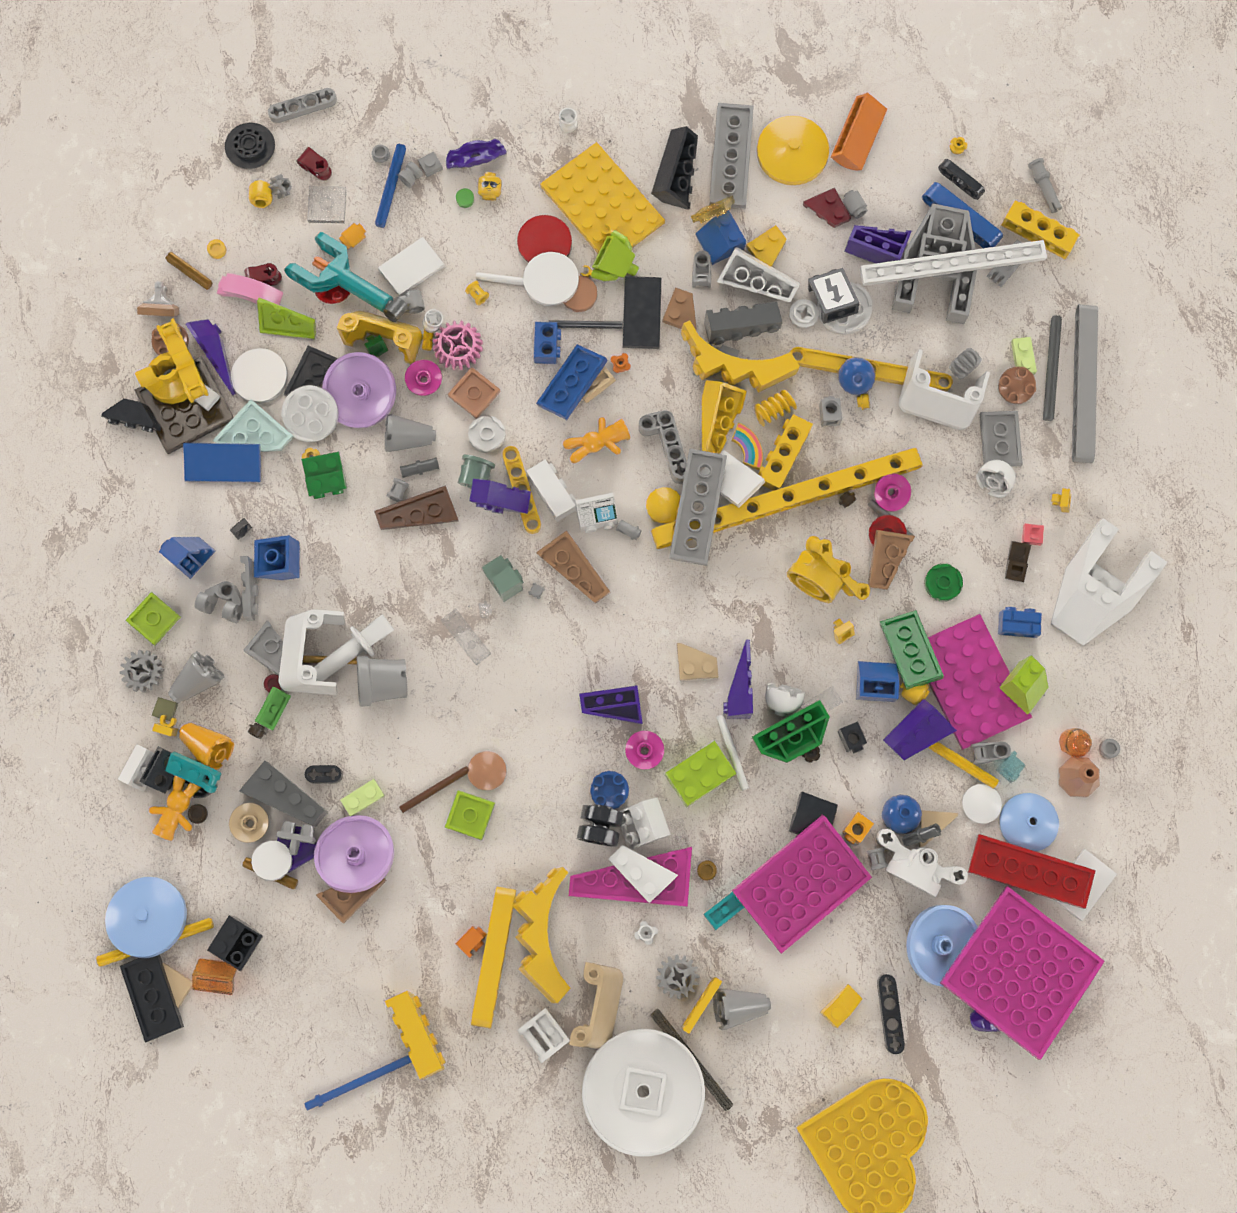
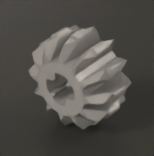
(965, 363)

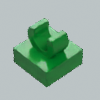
(375, 345)

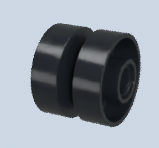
(599, 830)

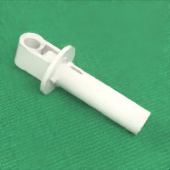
(360, 642)

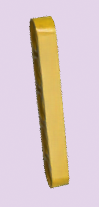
(521, 480)

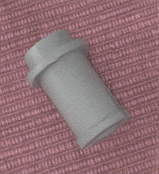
(629, 530)

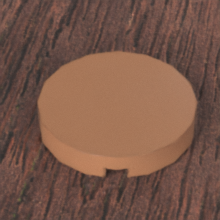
(584, 297)

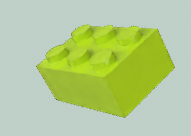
(700, 774)

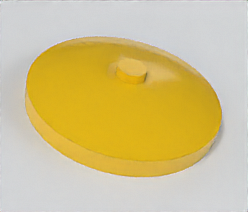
(792, 150)

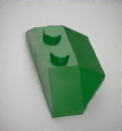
(794, 734)

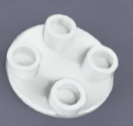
(982, 803)

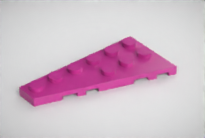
(612, 885)

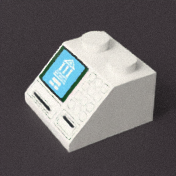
(596, 512)

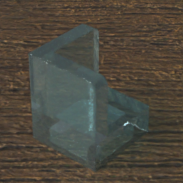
(1011, 767)

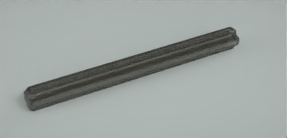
(709, 1082)

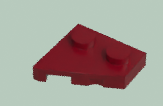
(829, 207)

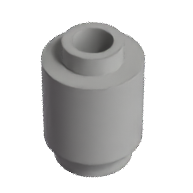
(855, 204)

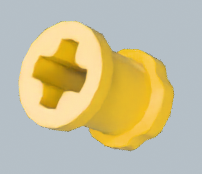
(472, 288)

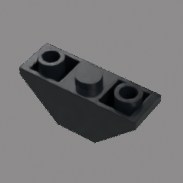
(132, 414)

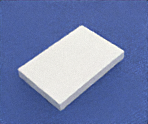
(411, 266)
(738, 481)
(1102, 879)

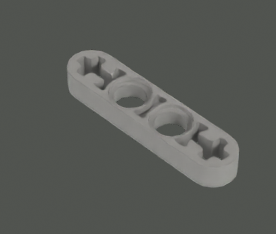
(303, 108)

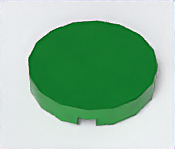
(943, 582)

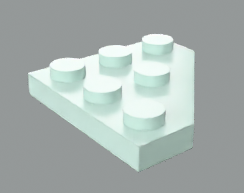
(255, 426)

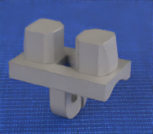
(287, 832)

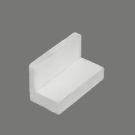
(135, 767)

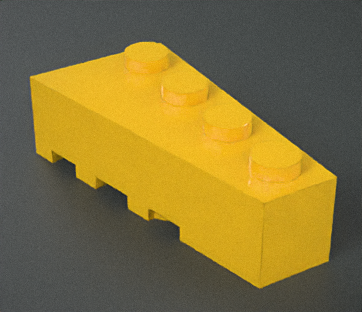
(416, 1035)

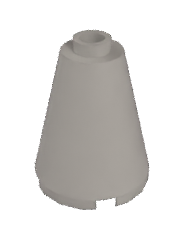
(406, 434)
(738, 1007)

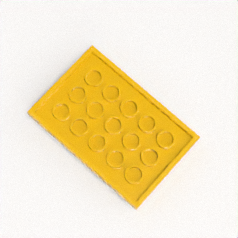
(598, 193)

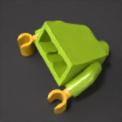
(613, 258)

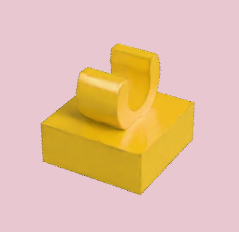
(1062, 500)
(843, 631)
(164, 728)

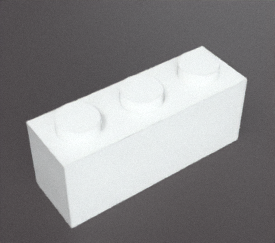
(551, 490)

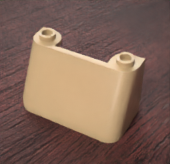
(601, 1027)

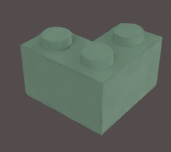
(503, 578)

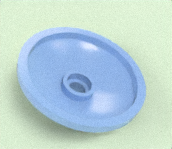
(1016, 824)

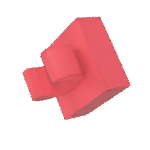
(1033, 534)

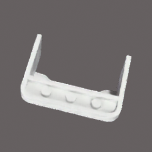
(937, 405)
(294, 675)

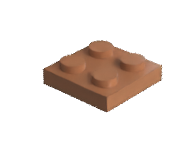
(474, 393)

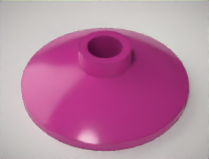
(419, 370)
(900, 495)
(651, 742)

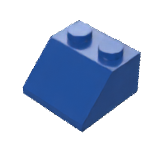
(721, 237)
(277, 558)

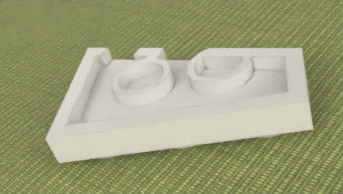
(642, 873)

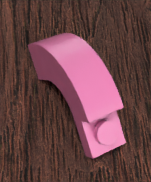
(248, 289)

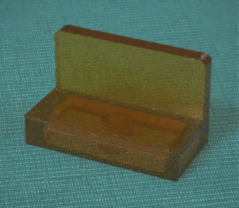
(213, 977)

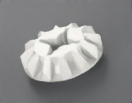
(799, 306)

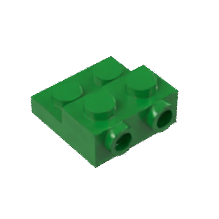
(324, 475)

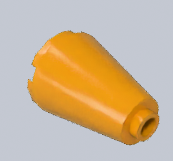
(206, 745)

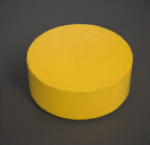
(216, 249)

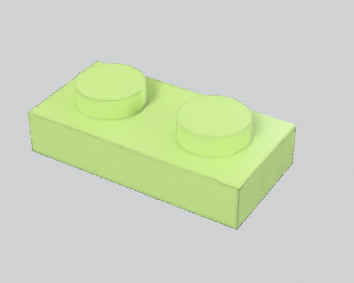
(1024, 354)
(362, 797)

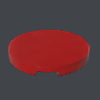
(543, 235)

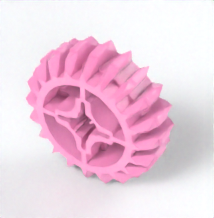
(446, 337)

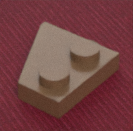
(680, 309)

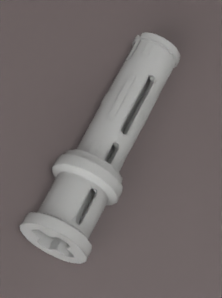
(1042, 178)

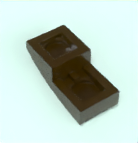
(1017, 561)

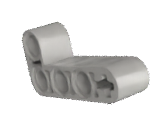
(668, 446)

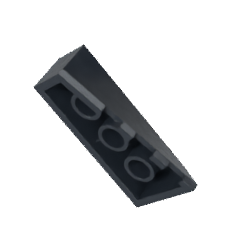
(676, 168)

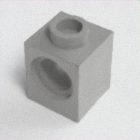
(829, 419)

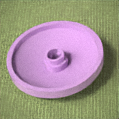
(361, 389)
(354, 854)

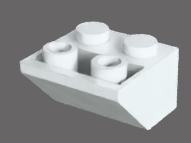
(643, 823)

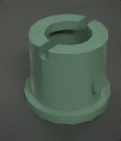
(474, 468)

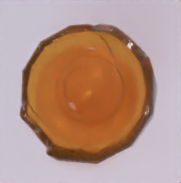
(1075, 742)

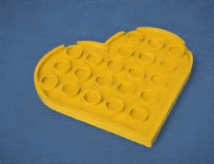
(867, 1145)

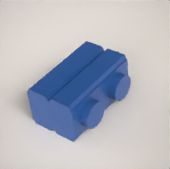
(1019, 623)

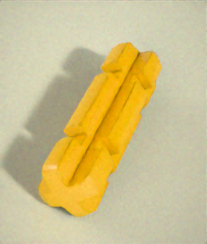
(427, 340)

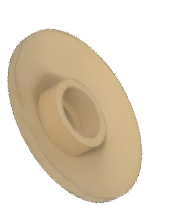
(240, 818)

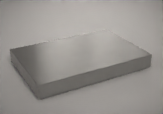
(1001, 437)

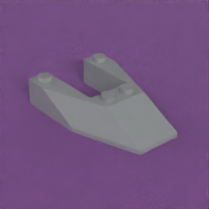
(941, 232)

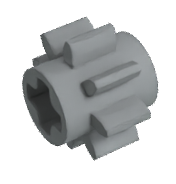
(280, 186)

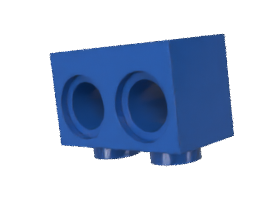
(542, 343)

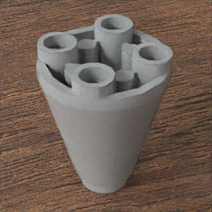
(195, 678)

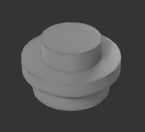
(380, 153)

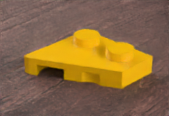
(767, 245)

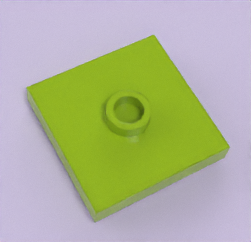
(153, 618)
(469, 815)

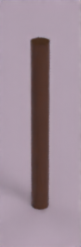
(434, 789)

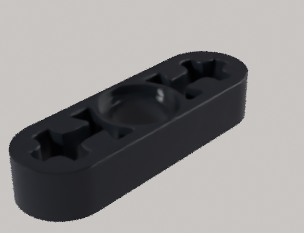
(961, 179)

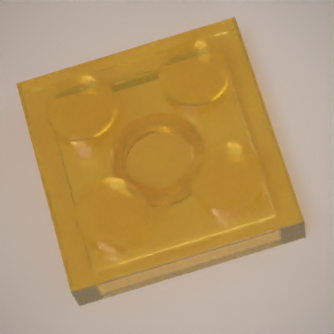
(718, 208)

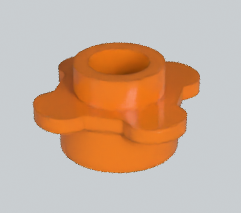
(625, 366)

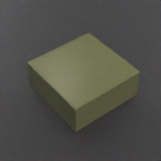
(164, 707)

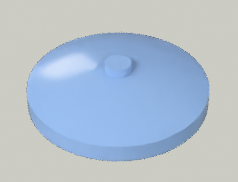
(146, 917)
(937, 940)

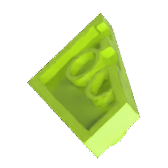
(283, 321)

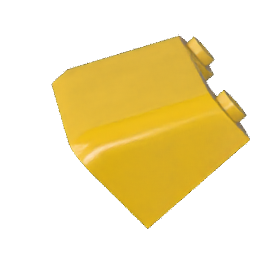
(357, 324)

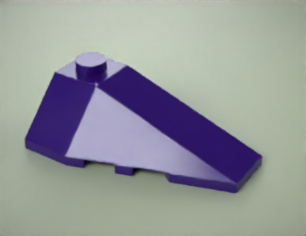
(213, 347)
(740, 696)

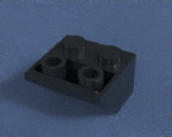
(235, 942)

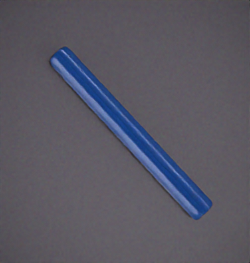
(390, 185)

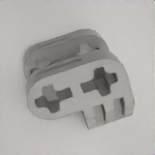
(232, 609)

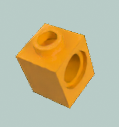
(865, 825)

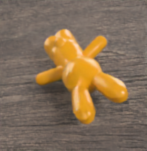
(595, 441)
(172, 816)

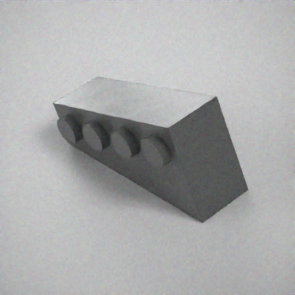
(742, 322)

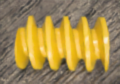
(773, 406)

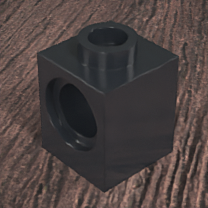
(855, 729)

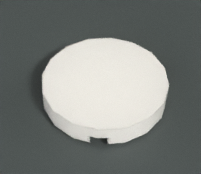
(486, 434)
(271, 860)

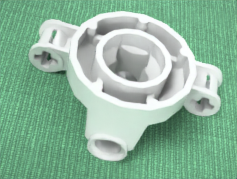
(912, 869)

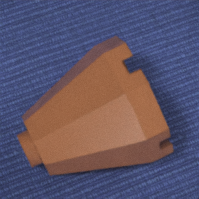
(1079, 777)

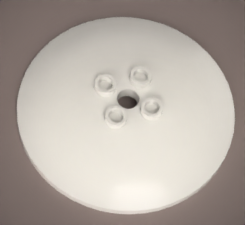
(643, 1123)

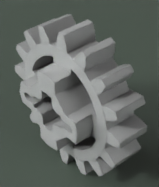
(140, 678)
(669, 980)

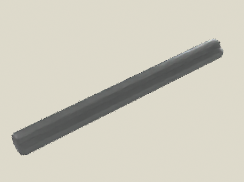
(1052, 368)

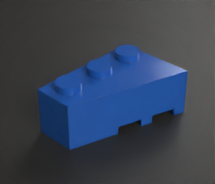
(187, 553)

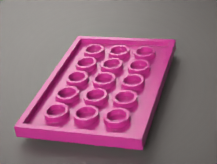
(972, 682)
(801, 884)

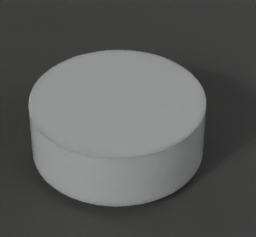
(1109, 748)

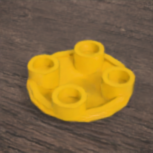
(663, 505)

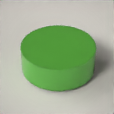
(465, 198)

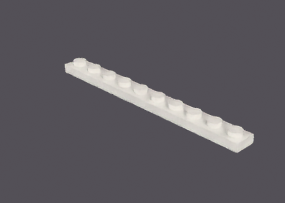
(953, 263)

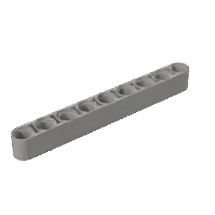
(1085, 384)

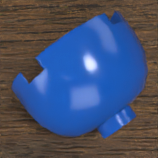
(856, 376)
(901, 814)

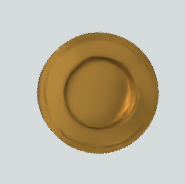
(706, 870)

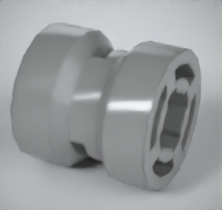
(410, 174)

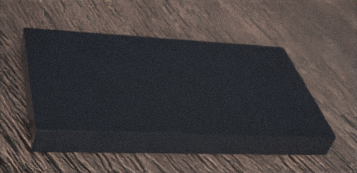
(642, 312)
(151, 997)

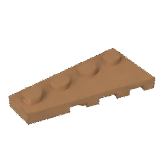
(571, 563)

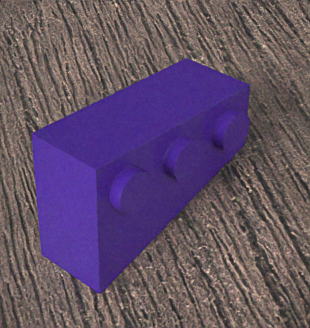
(498, 497)
(613, 703)

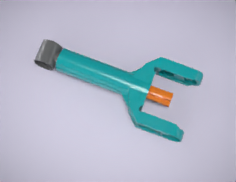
(339, 274)

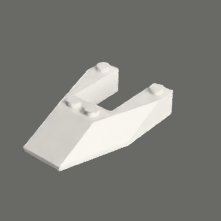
(1094, 598)

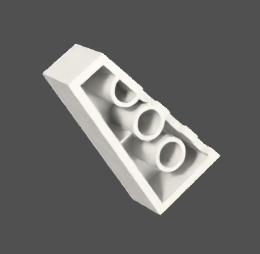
(756, 276)

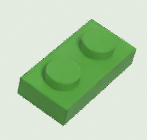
(272, 708)

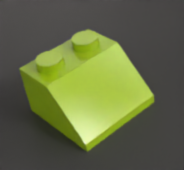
(1026, 683)

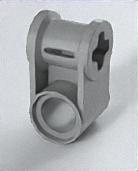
(701, 272)
(986, 752)

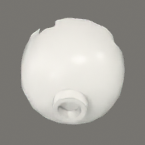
(996, 477)
(783, 698)

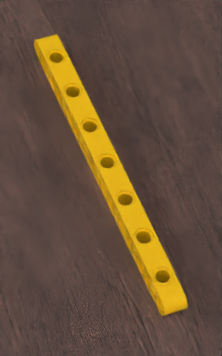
(801, 493)

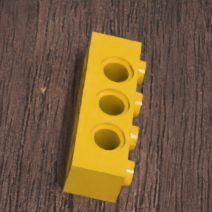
(1031, 232)
(801, 429)

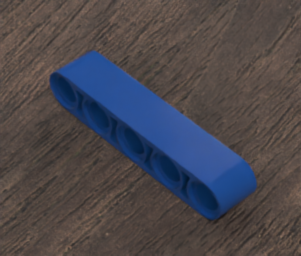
(983, 231)

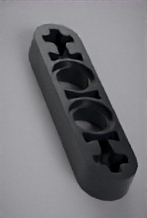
(888, 1014)

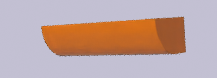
(859, 132)

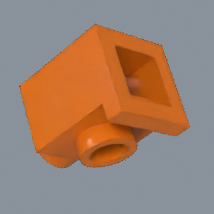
(471, 940)

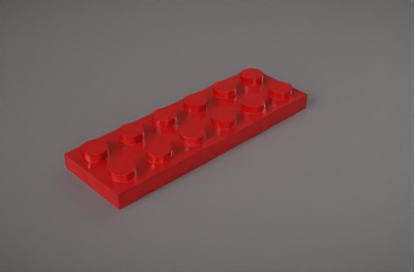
(1031, 871)

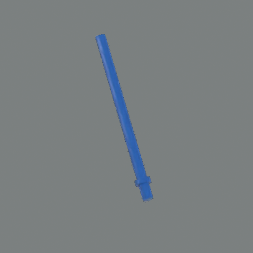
(320, 1099)

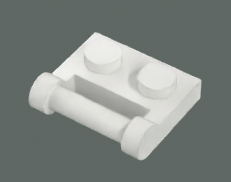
(549, 1031)

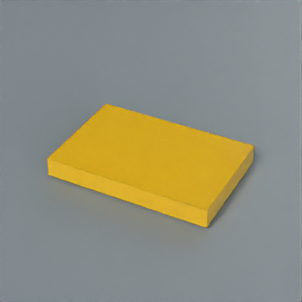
(701, 1005)

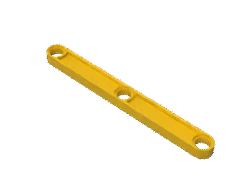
(884, 371)

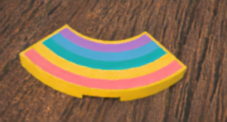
(749, 445)

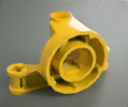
(180, 383)
(823, 575)

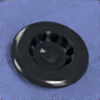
(246, 139)

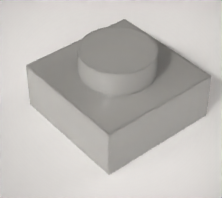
(430, 164)

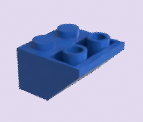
(877, 681)

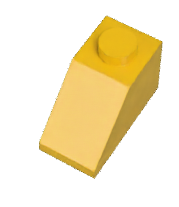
(841, 1006)

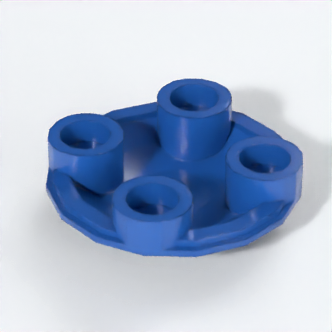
(609, 789)

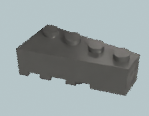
(278, 791)

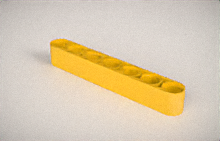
(493, 957)

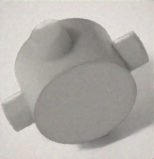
(536, 590)

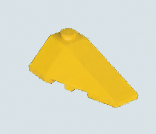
(719, 408)

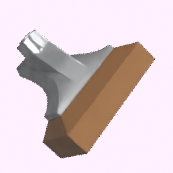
(158, 304)

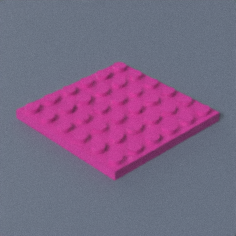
(1022, 972)

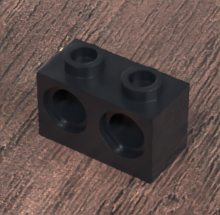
(155, 768)

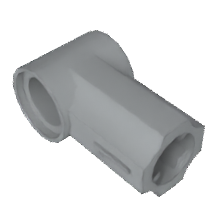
(414, 301)

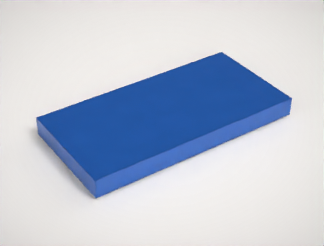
(572, 382)
(222, 462)

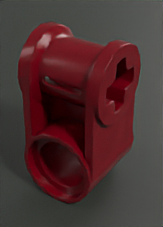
(315, 164)
(264, 274)

